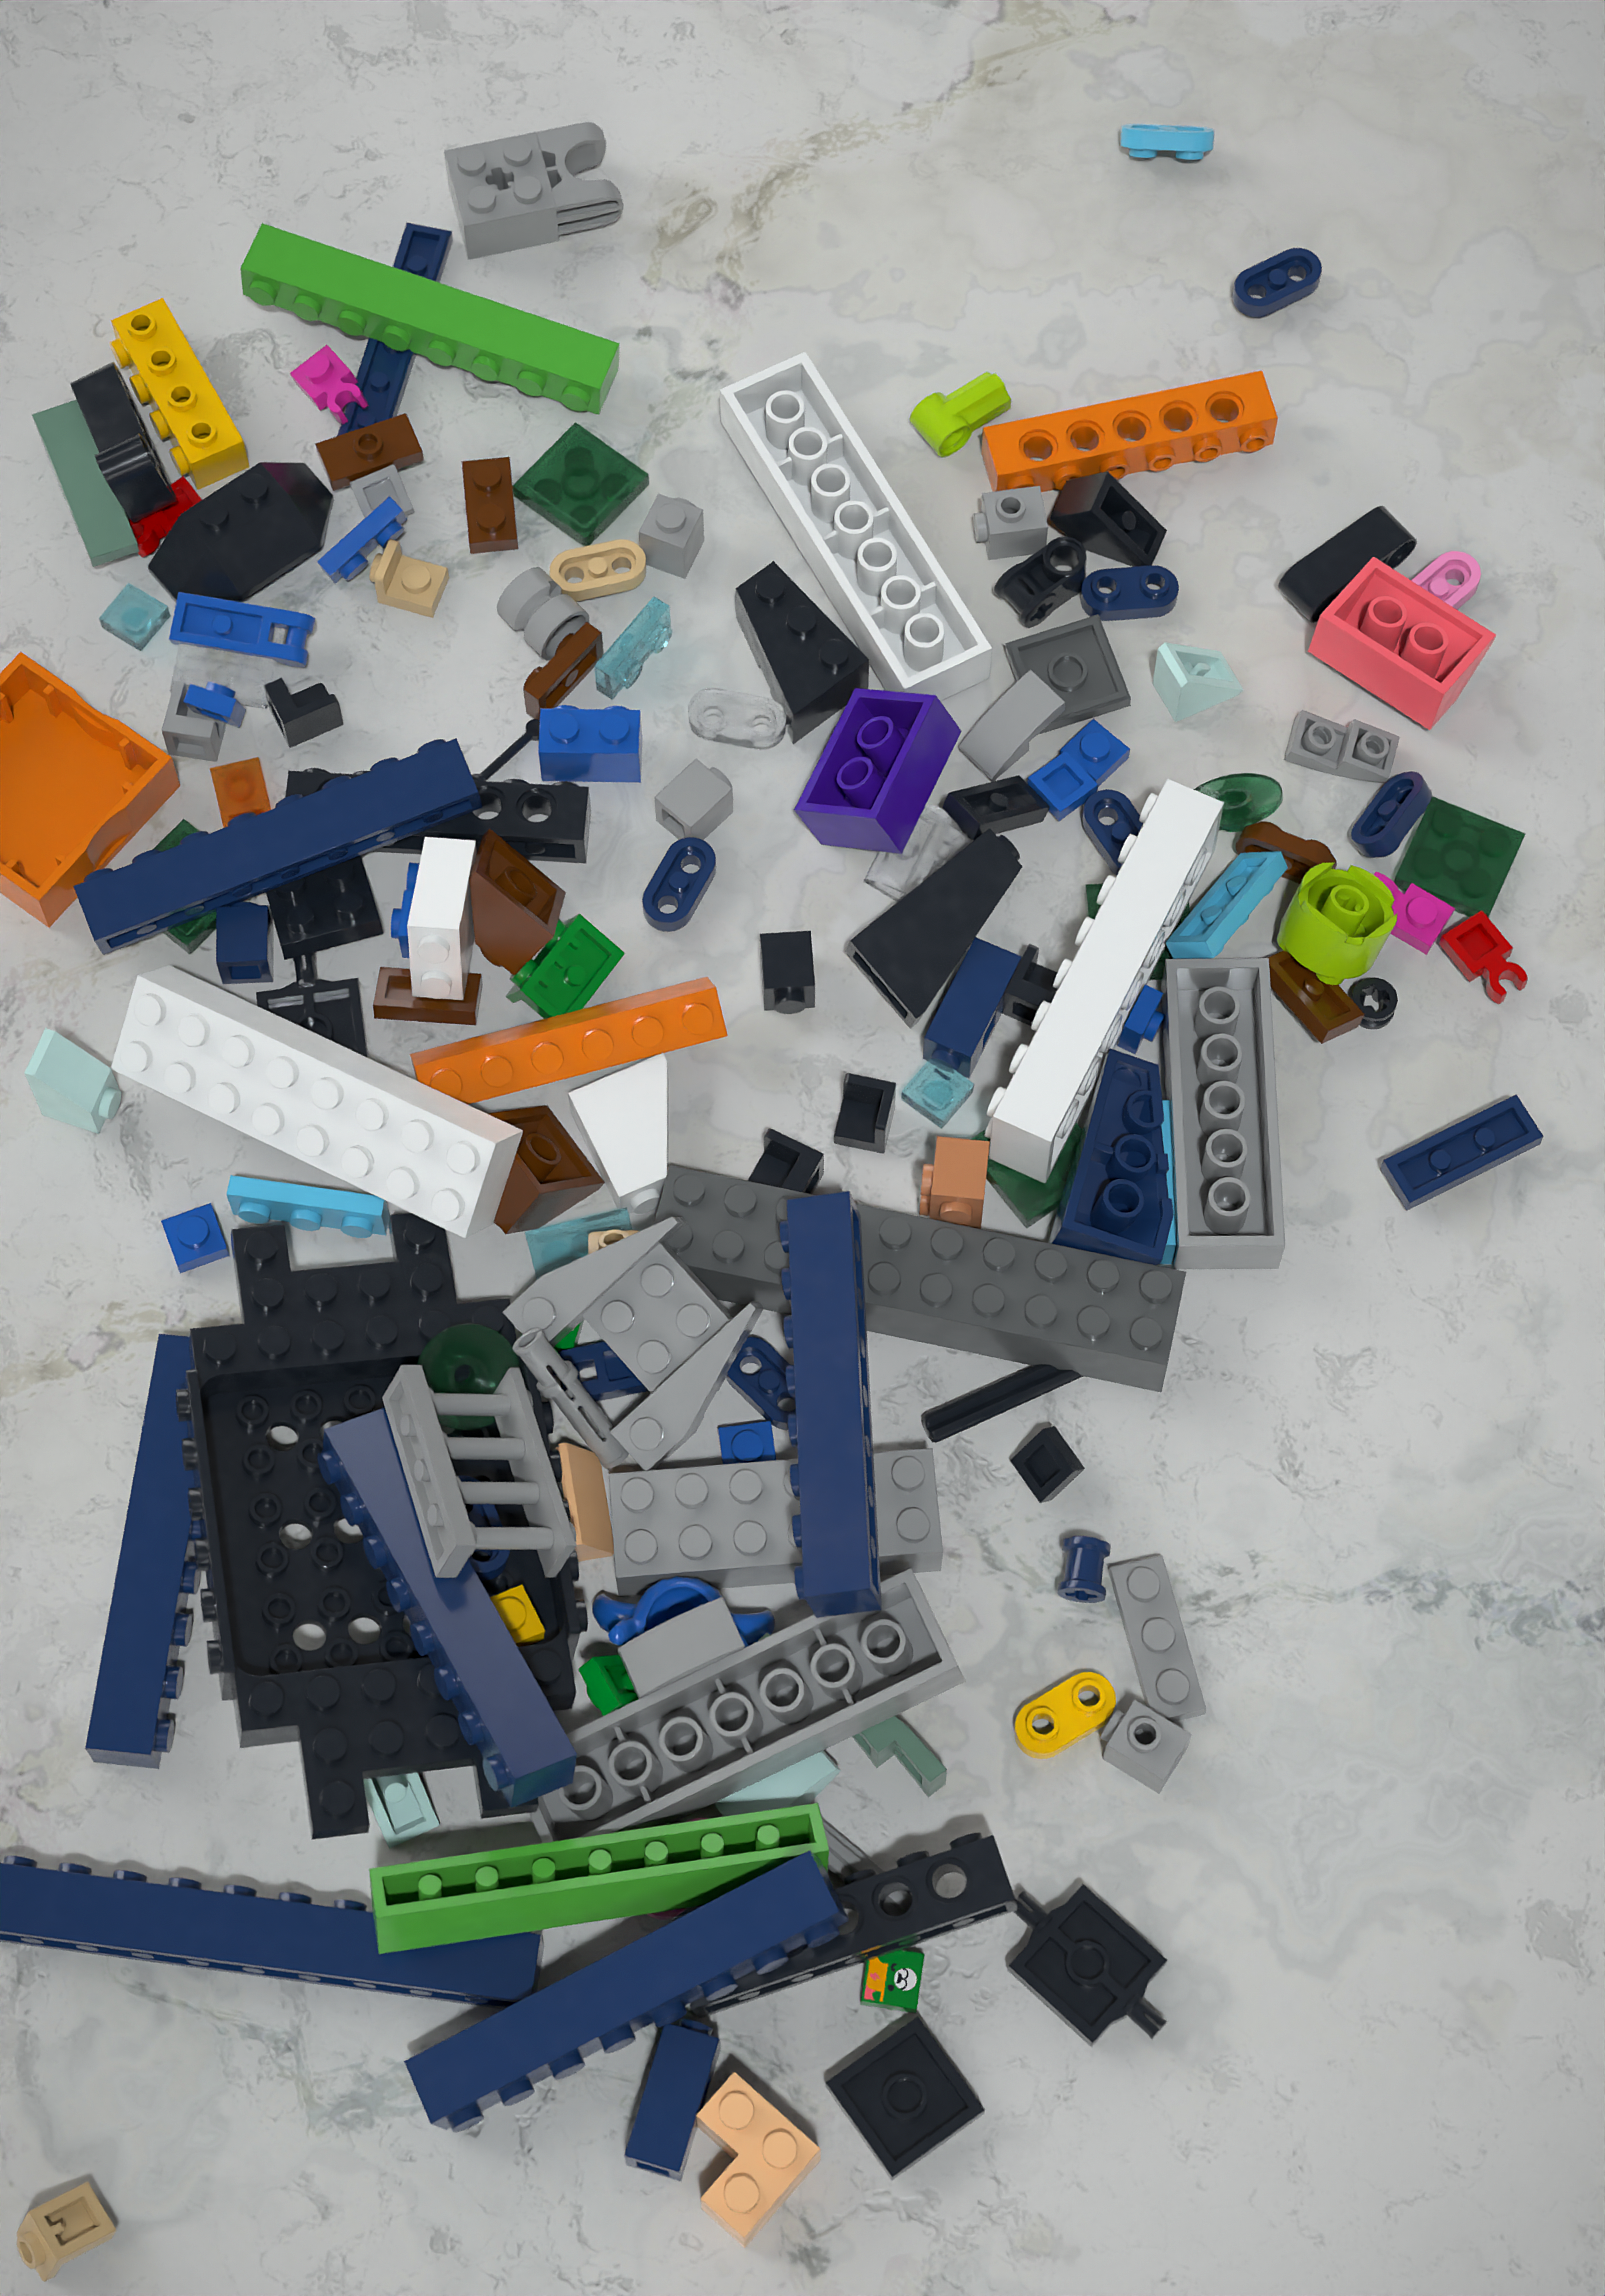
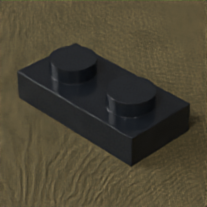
(995, 805)

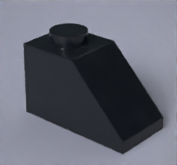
(1108, 520)

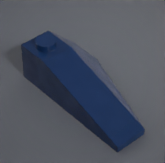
(1118, 1176)

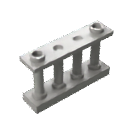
(441, 1495)

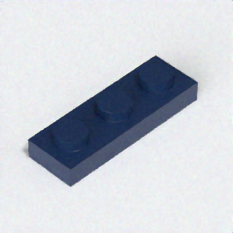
(1461, 1152)

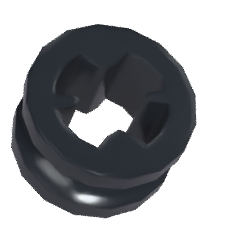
(1380, 991)

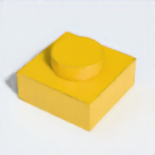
(519, 1616)

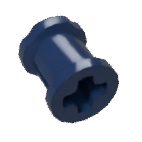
(1084, 1569)

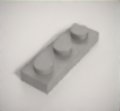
(1157, 1639)

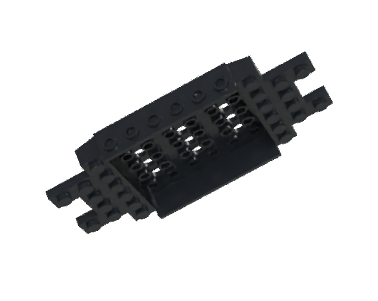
(308, 1355)

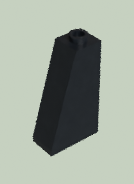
(930, 929)

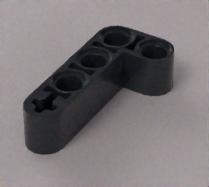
(123, 443)

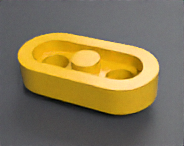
(1066, 1714)

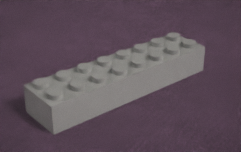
(751, 1716)

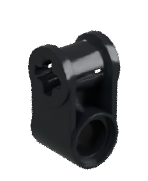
(1037, 586)

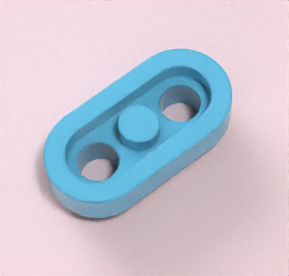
(1148, 138)

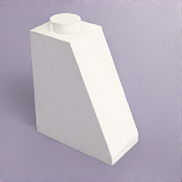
(628, 1131)

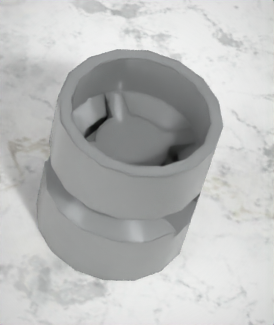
(540, 609)

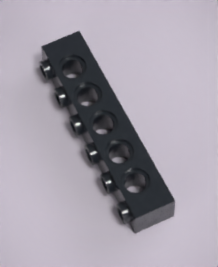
(555, 839)
(877, 1933)

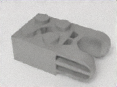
(525, 189)

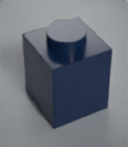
(244, 943)

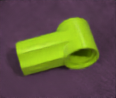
(951, 419)

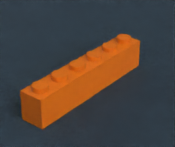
(574, 1043)

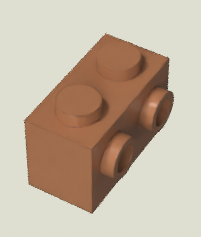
(955, 1182)

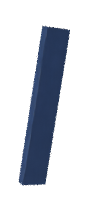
(385, 370)

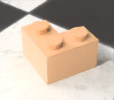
(766, 2153)

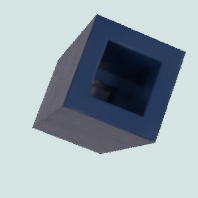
(970, 1008)
(673, 2099)

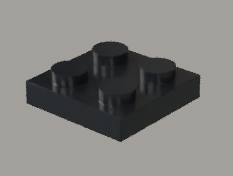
(324, 910)
(904, 2098)

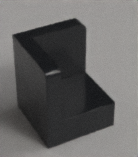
(302, 713)
(1028, 988)
(865, 1113)
(788, 1164)

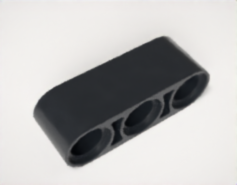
(1333, 565)

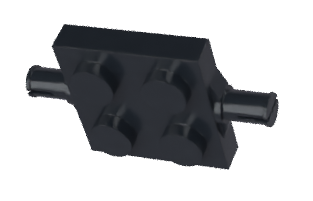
(320, 1006)
(1087, 1965)

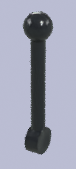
(531, 733)

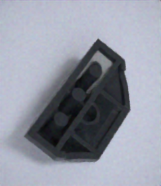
(245, 533)

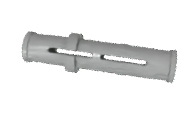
(539, 1353)

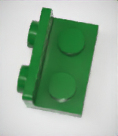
(566, 969)

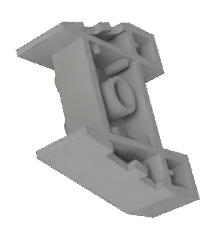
(655, 1322)

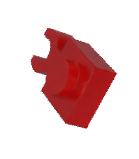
(159, 524)
(1482, 950)

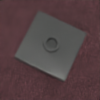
(1076, 666)

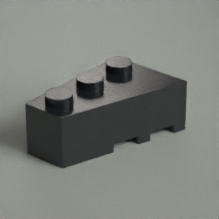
(799, 650)

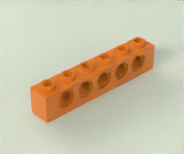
(1146, 418)

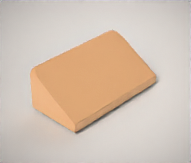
(587, 1502)

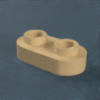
(597, 568)

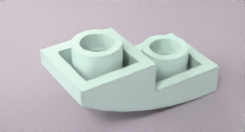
(786, 1788)

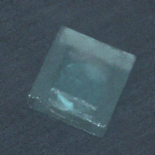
(134, 617)
(937, 1092)

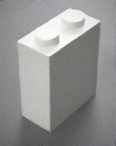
(442, 919)

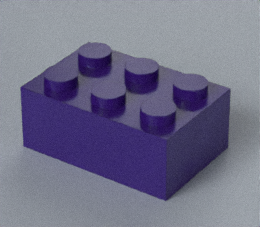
(878, 770)

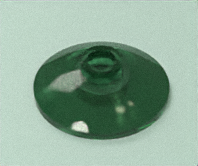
(1245, 798)
(472, 1345)

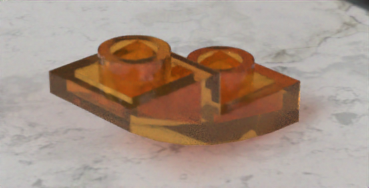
(240, 789)

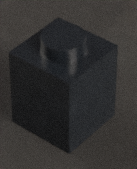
(787, 971)

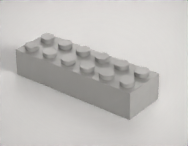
(1223, 1113)
(736, 1522)

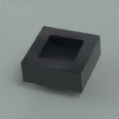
(1047, 1464)

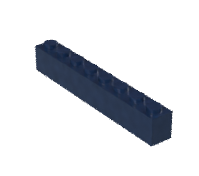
(277, 845)
(832, 1406)
(150, 1585)
(449, 1618)
(627, 1992)

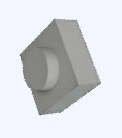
(377, 487)

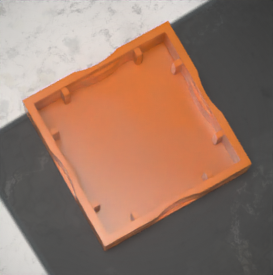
(68, 788)

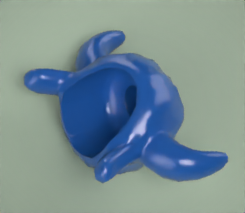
(668, 1600)

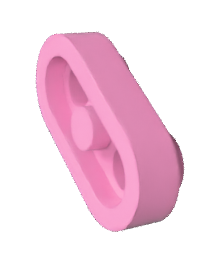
(1447, 566)

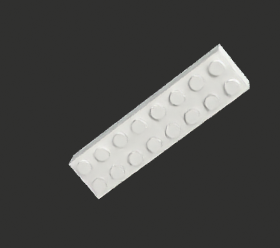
(854, 531)
(1103, 980)
(316, 1100)

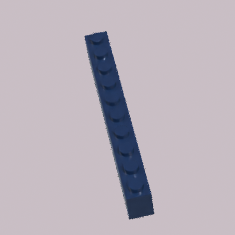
(252, 1935)

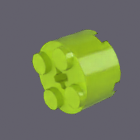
(1337, 922)

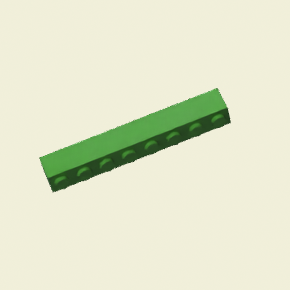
(430, 319)
(585, 1877)

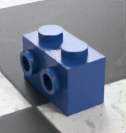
(590, 744)

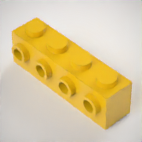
(179, 394)

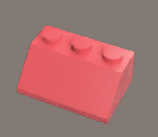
(1400, 642)

